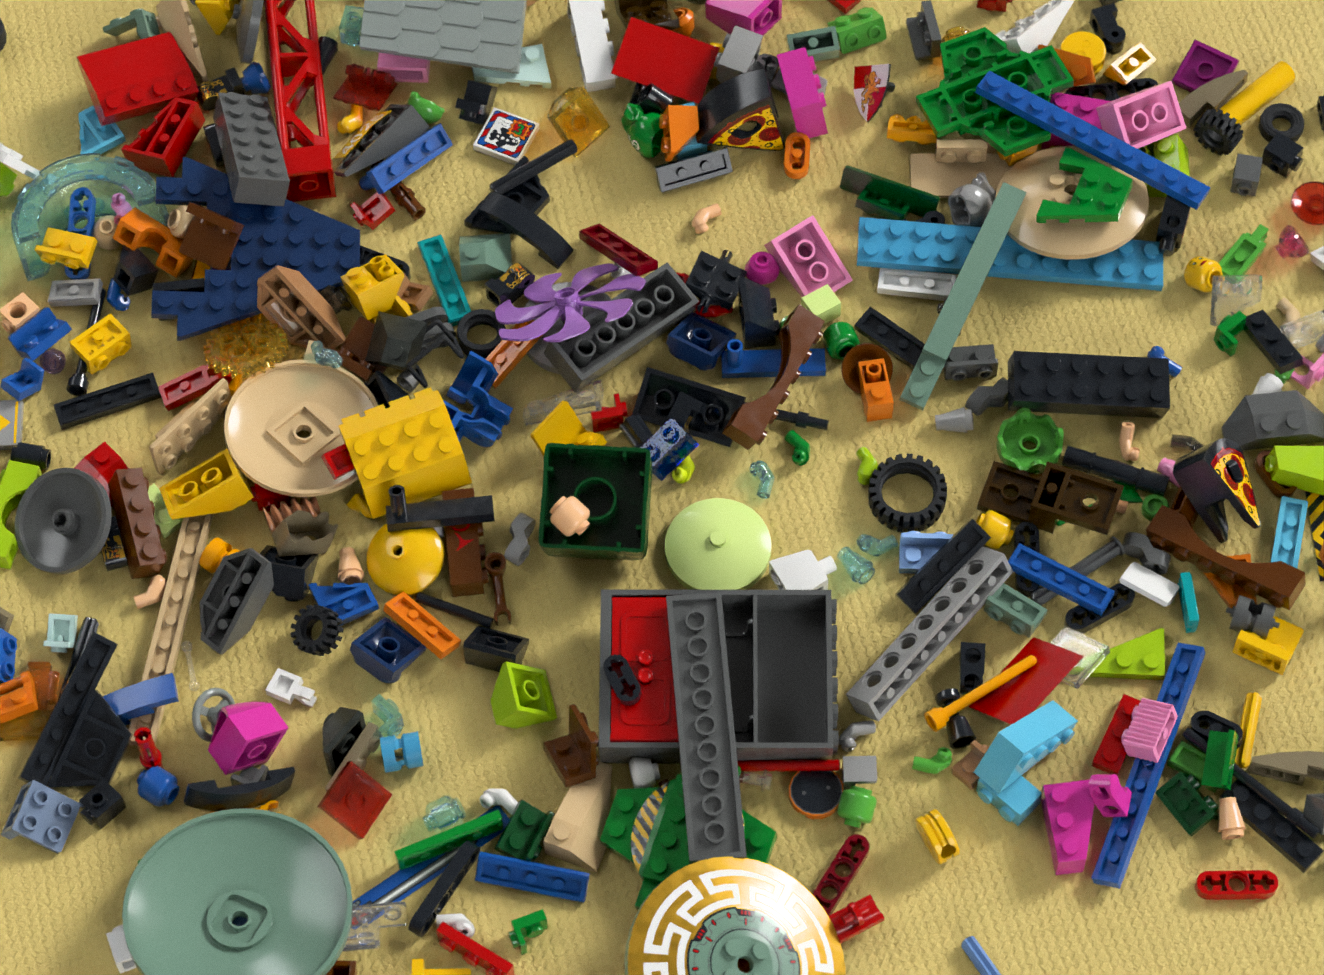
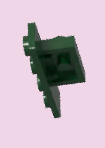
(886, 196)

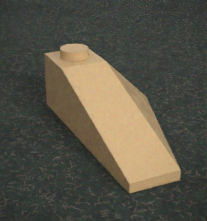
(175, 18)

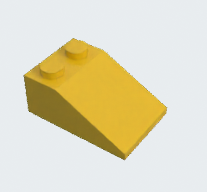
(207, 488)

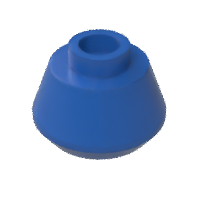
(255, 79)

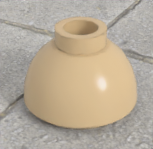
(104, 231)

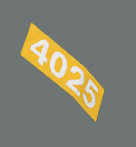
(359, 134)

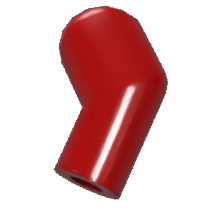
(713, 311)

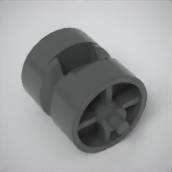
(1252, 617)

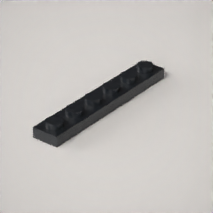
(67, 709)

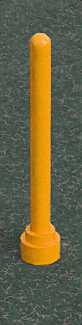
(937, 717)

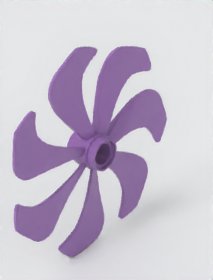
(565, 304)

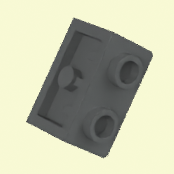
(924, 32)
(971, 362)

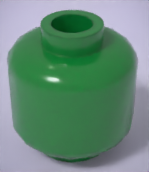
(839, 339)

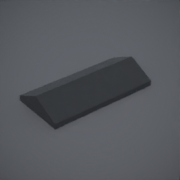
(661, 390)

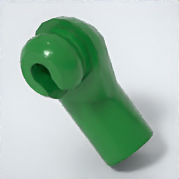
(801, 448)

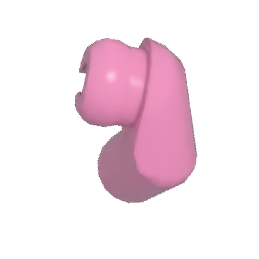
(120, 206)

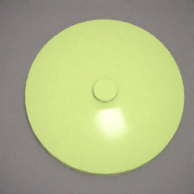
(718, 546)

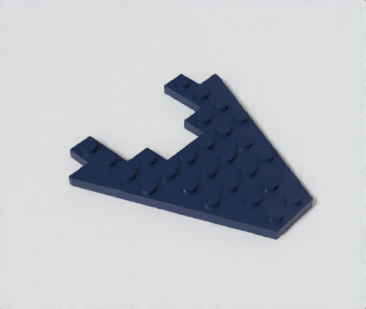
(270, 237)

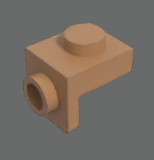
(414, 294)

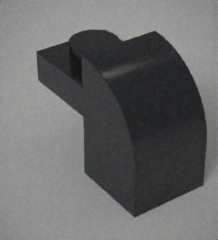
(476, 102)

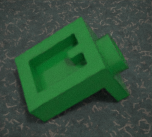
(528, 925)

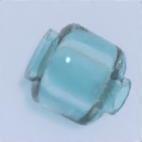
(444, 814)

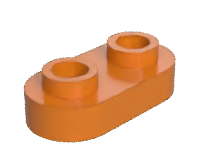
(797, 157)

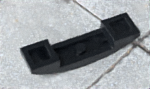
(528, 226)
(208, 796)

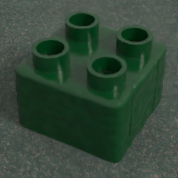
(615, 490)

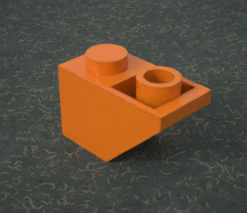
(679, 128)
(875, 390)

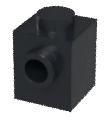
(1282, 155)
(101, 804)

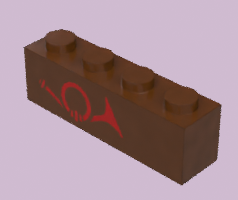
(465, 552)

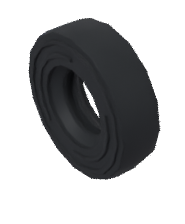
(1284, 111)

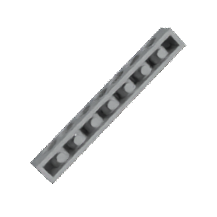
(929, 633)

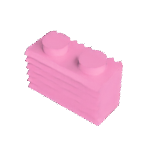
(1149, 729)

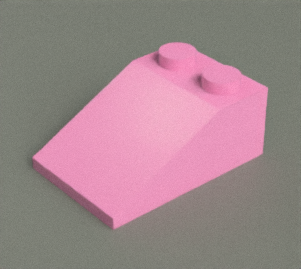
(1143, 115)
(808, 258)

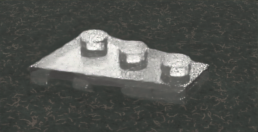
(584, 401)

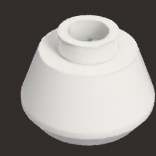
(643, 772)

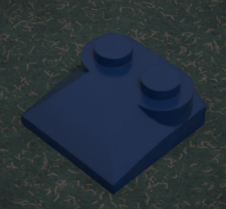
(699, 341)
(386, 650)

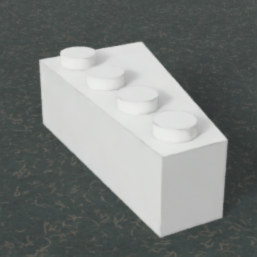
(592, 43)

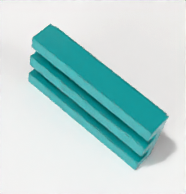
(1188, 602)

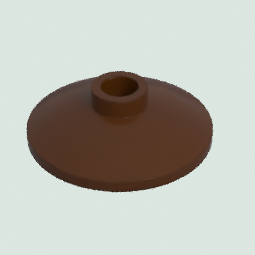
(860, 353)

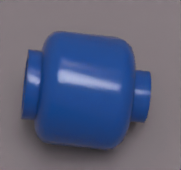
(157, 786)

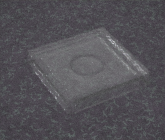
(1092, 650)

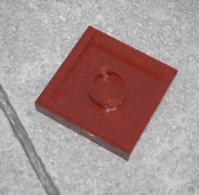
(355, 800)

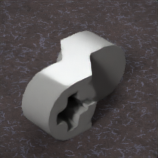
(518, 548)

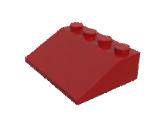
(137, 78)

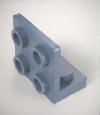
(41, 816)

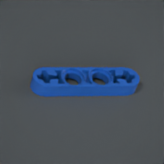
(75, 214)

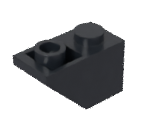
(134, 271)

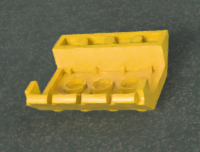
(407, 447)

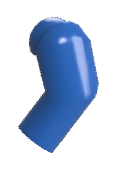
(1158, 352)

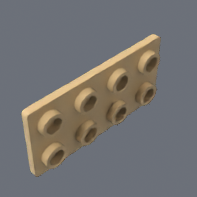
(954, 165)
(189, 426)

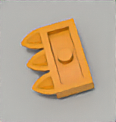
(911, 130)

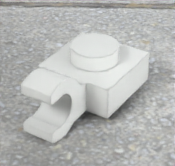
(288, 686)

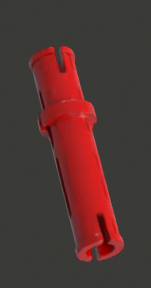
(156, 756)

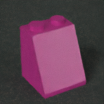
(751, 15)

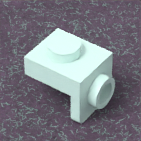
(61, 632)

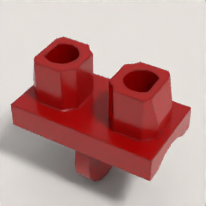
(856, 918)

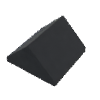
(492, 648)

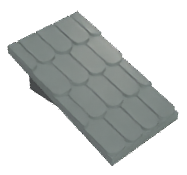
(447, 31)

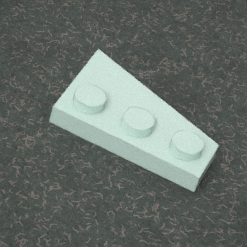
(532, 70)

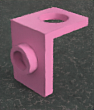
(1315, 373)

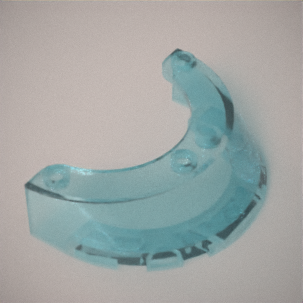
(48, 196)

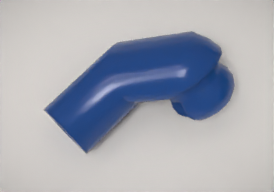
(115, 297)

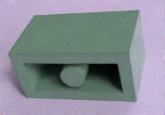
(819, 43)

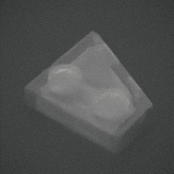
(1233, 294)

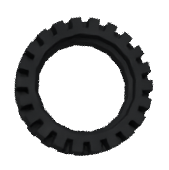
(903, 466)

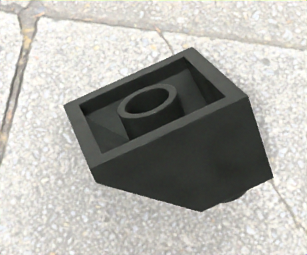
(395, 341)
(340, 734)

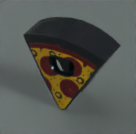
(736, 102)
(1218, 474)

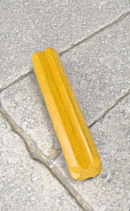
(1248, 725)

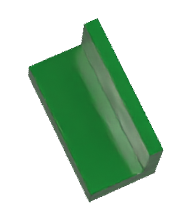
(1220, 759)

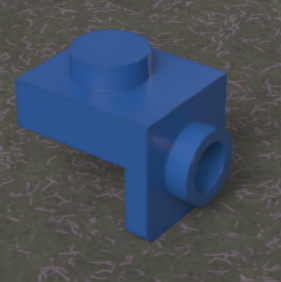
(25, 381)

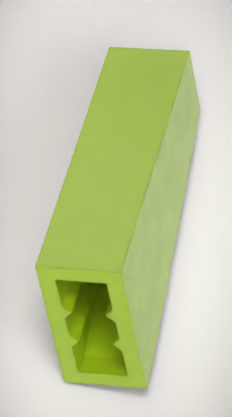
(1297, 467)

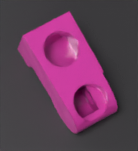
(1108, 792)

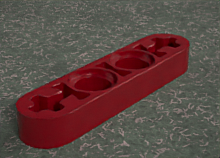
(838, 883)

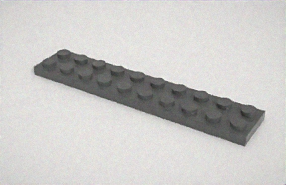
(705, 727)

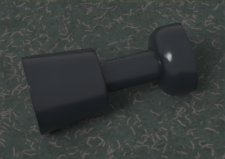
(958, 728)

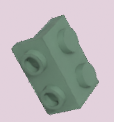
(1015, 610)

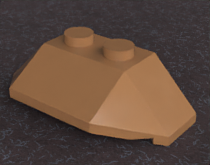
(298, 308)

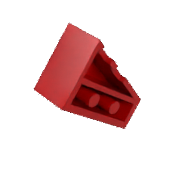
(167, 139)

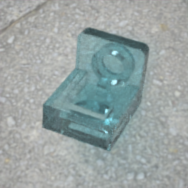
(388, 713)

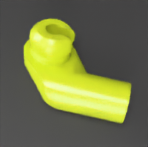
(684, 471)

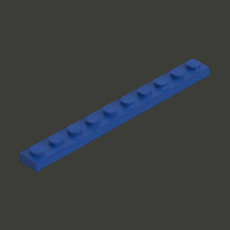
(1093, 140)
(1145, 774)

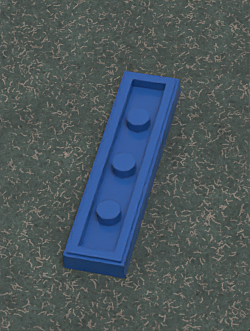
(1060, 579)
(532, 877)

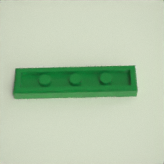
(449, 840)

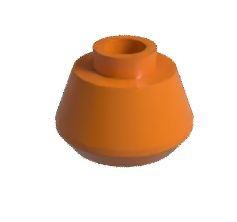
(686, 21)

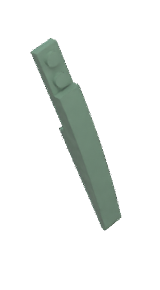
(962, 296)

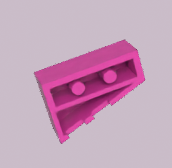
(1068, 823)

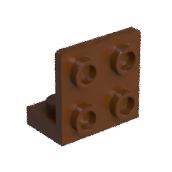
(210, 237)
(355, 350)
(575, 753)

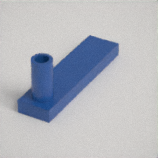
(406, 160)
(765, 363)

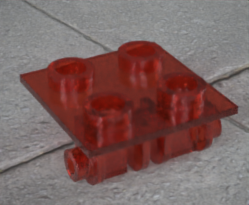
(366, 89)

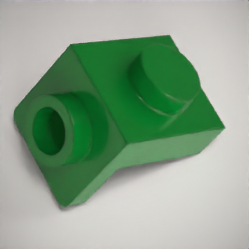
(1227, 330)

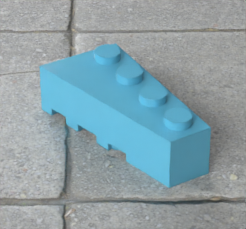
(1024, 745)

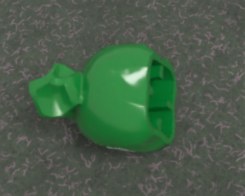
(643, 130)

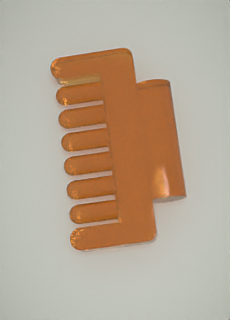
(48, 682)

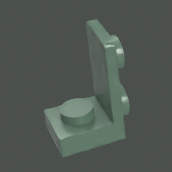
(144, 21)

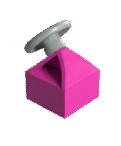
(241, 732)

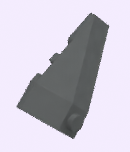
(387, 137)

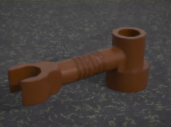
(493, 560)

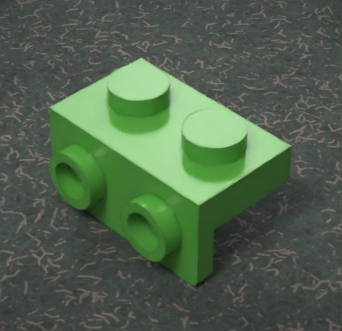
(859, 29)

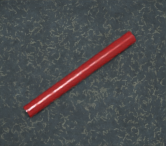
(789, 765)

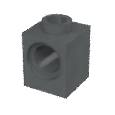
(1246, 175)

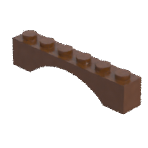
(796, 337)
(1272, 581)

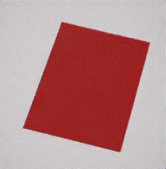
(665, 59)
(1030, 688)

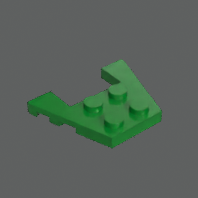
(1098, 195)

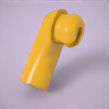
(352, 121)

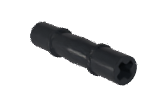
(1115, 471)

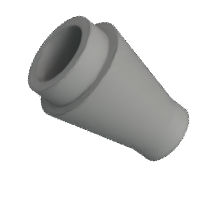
(956, 420)

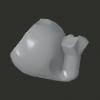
(972, 202)

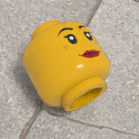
(1200, 273)

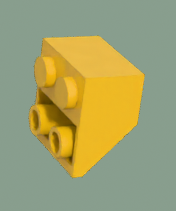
(373, 285)

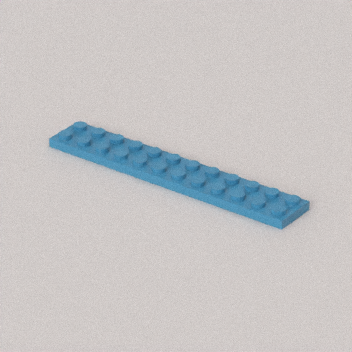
(946, 247)

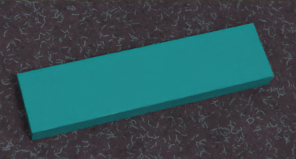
(444, 278)

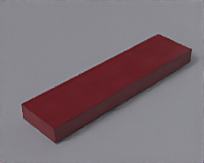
(618, 250)

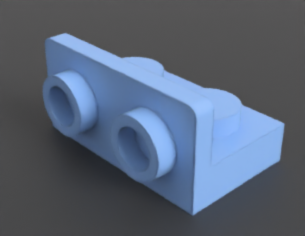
(918, 548)

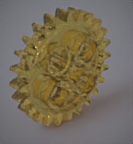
(230, 355)

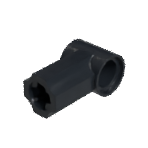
(635, 430)

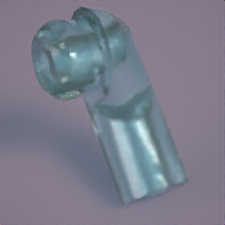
(324, 356)
(766, 478)

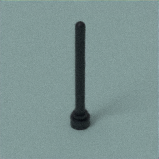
(78, 383)

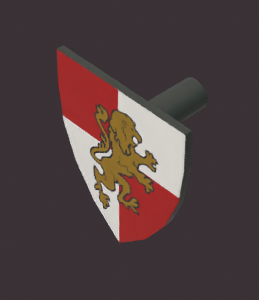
(871, 87)

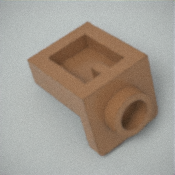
(966, 766)

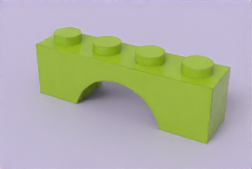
(13, 484)

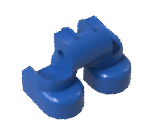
(489, 413)

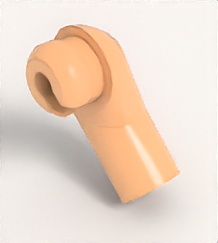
(703, 215)
(1125, 441)
(154, 593)

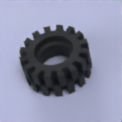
(1218, 131)
(329, 632)

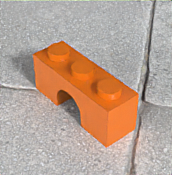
(141, 230)

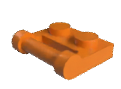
(19, 701)

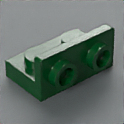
(1187, 803)
(524, 832)

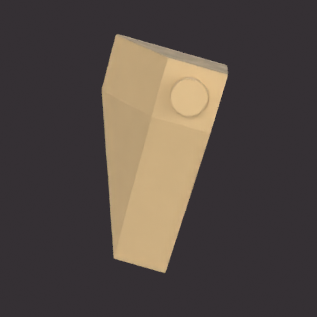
(580, 822)

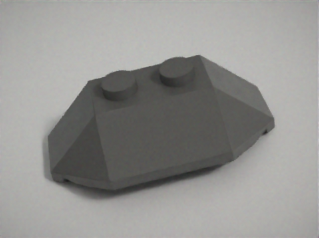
(1274, 420)
(234, 598)

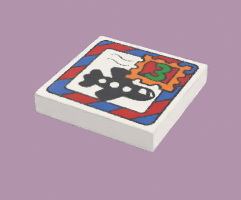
(506, 136)

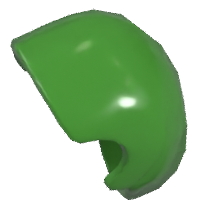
(427, 109)

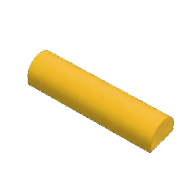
(1260, 92)

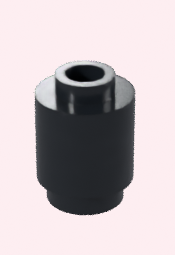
(32, 454)

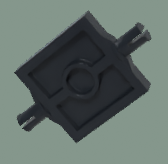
(715, 280)

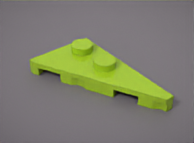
(1135, 659)

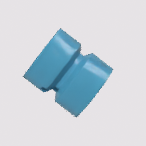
(411, 752)

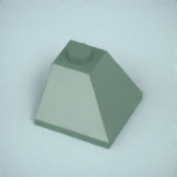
(484, 256)

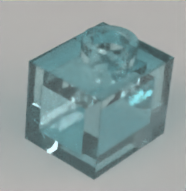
(351, 25)

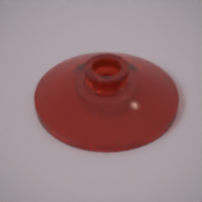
(1308, 196)

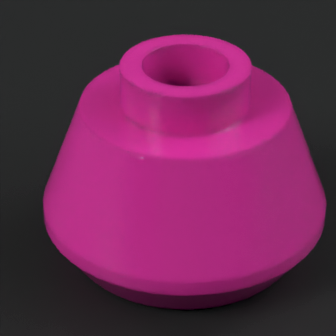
(762, 268)

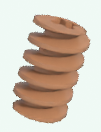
(276, 516)

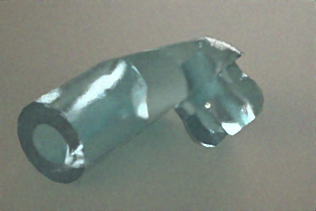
(875, 546)

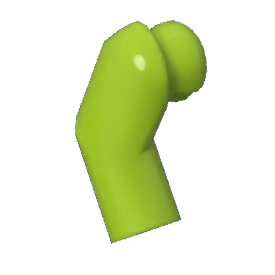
(867, 465)

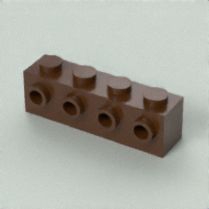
(137, 523)

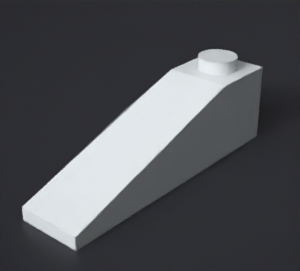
(1036, 28)

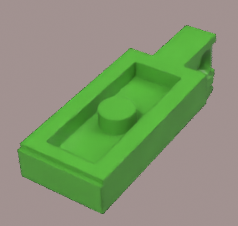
(1244, 252)

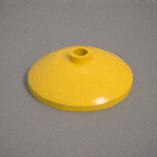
(413, 568)

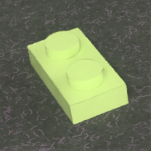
(161, 514)

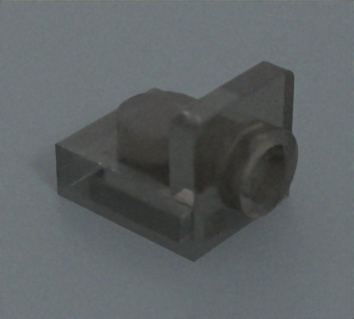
(337, 298)

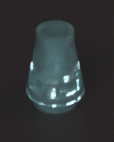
(858, 567)

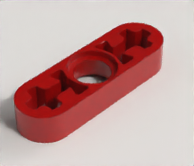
(1244, 875)

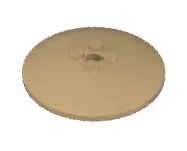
(1078, 239)
(278, 404)

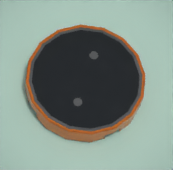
(815, 793)

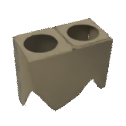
(305, 524)

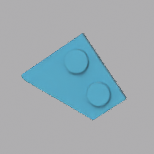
(95, 137)

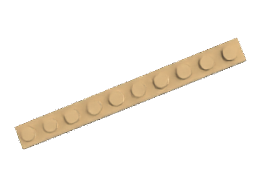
(174, 611)

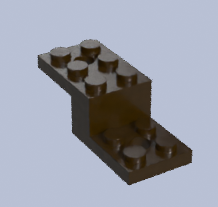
(651, 11)
(1051, 497)

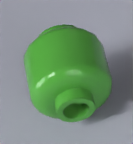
(856, 806)

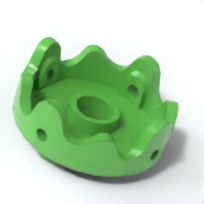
(1034, 428)

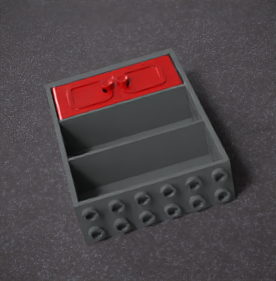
(776, 666)

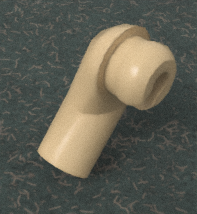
(1288, 310)

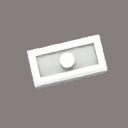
(1149, 584)

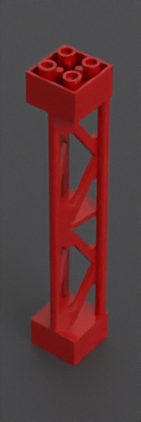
(311, 165)

